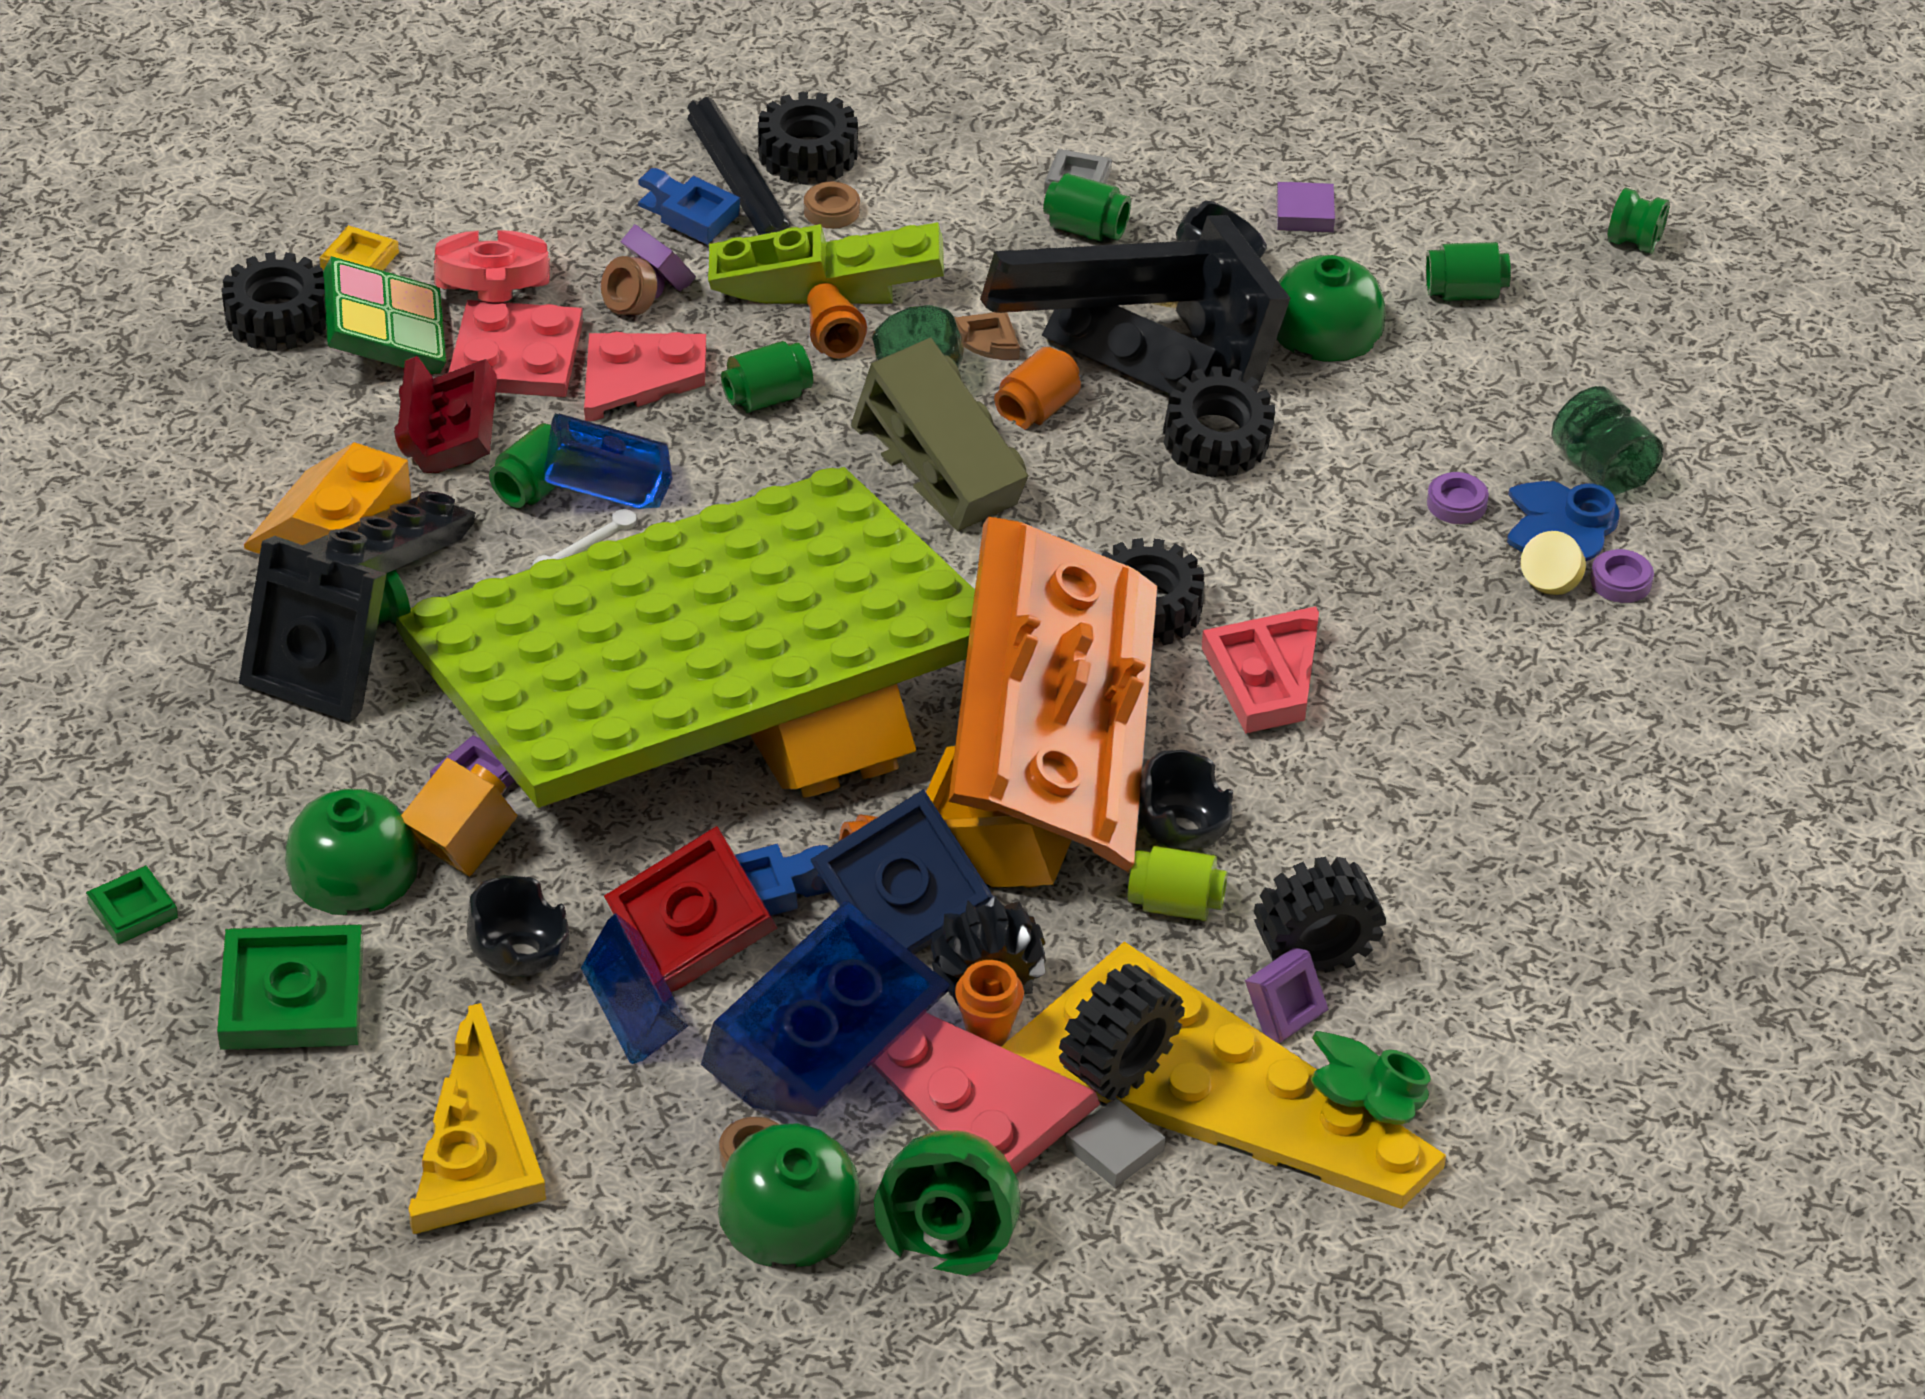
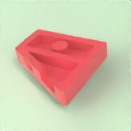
(641, 368)
(1265, 666)

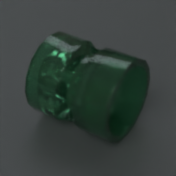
(1606, 440)

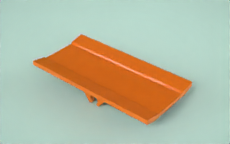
(1056, 689)

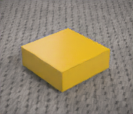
(361, 248)

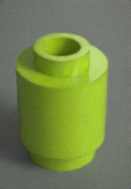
(1177, 883)

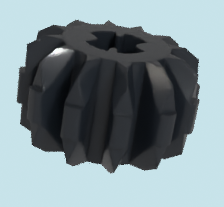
(989, 934)

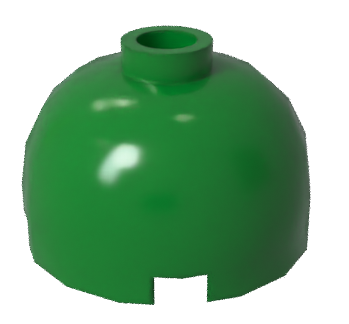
(1332, 309)
(351, 852)
(950, 1190)
(789, 1196)

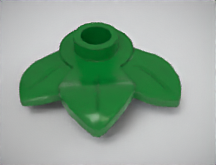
(1385, 1084)

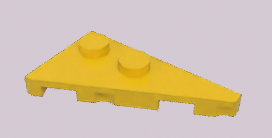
(479, 1144)

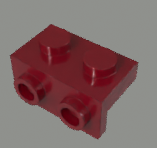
(446, 417)

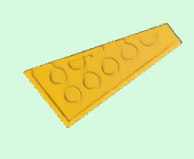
(1245, 1092)

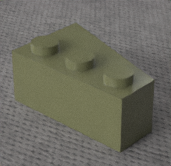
(940, 434)

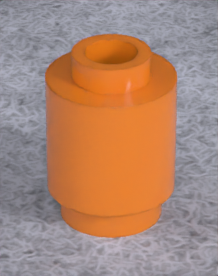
(1038, 387)

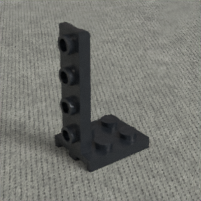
(1217, 280)
(323, 599)

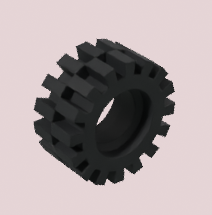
(810, 158)
(273, 280)
(1223, 398)
(1172, 574)
(1321, 911)
(1121, 1031)

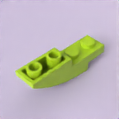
(793, 261)

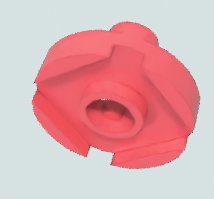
(491, 266)

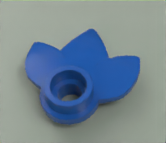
(1581, 512)

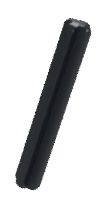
(736, 167)

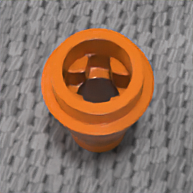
(834, 322)
(989, 1000)

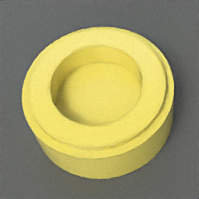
(1553, 563)

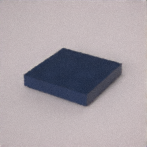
(903, 872)

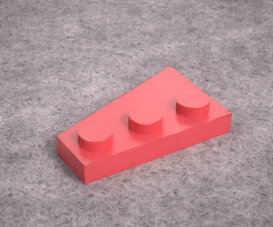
(983, 1089)

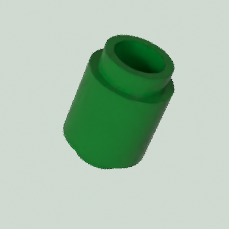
(1087, 208)
(1467, 271)
(767, 376)
(520, 469)

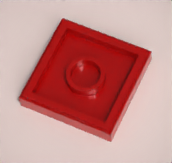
(693, 909)

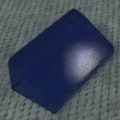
(607, 463)
(631, 990)

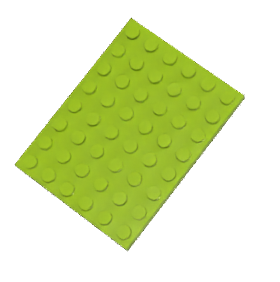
(692, 633)

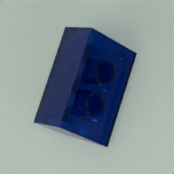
(820, 1016)

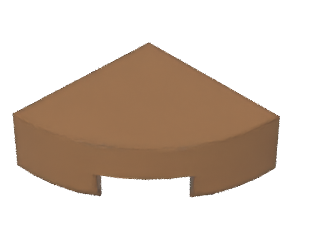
(990, 334)

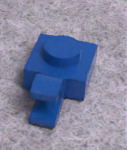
(692, 207)
(780, 878)

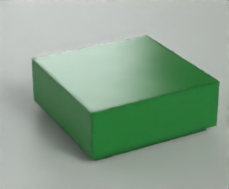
(132, 904)

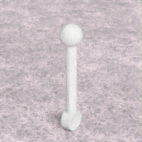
(621, 520)

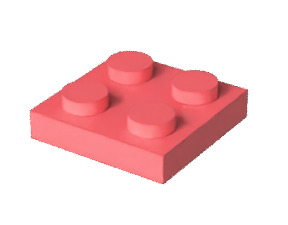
(523, 343)

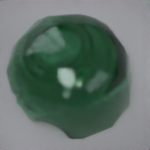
(916, 325)

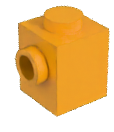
(460, 815)

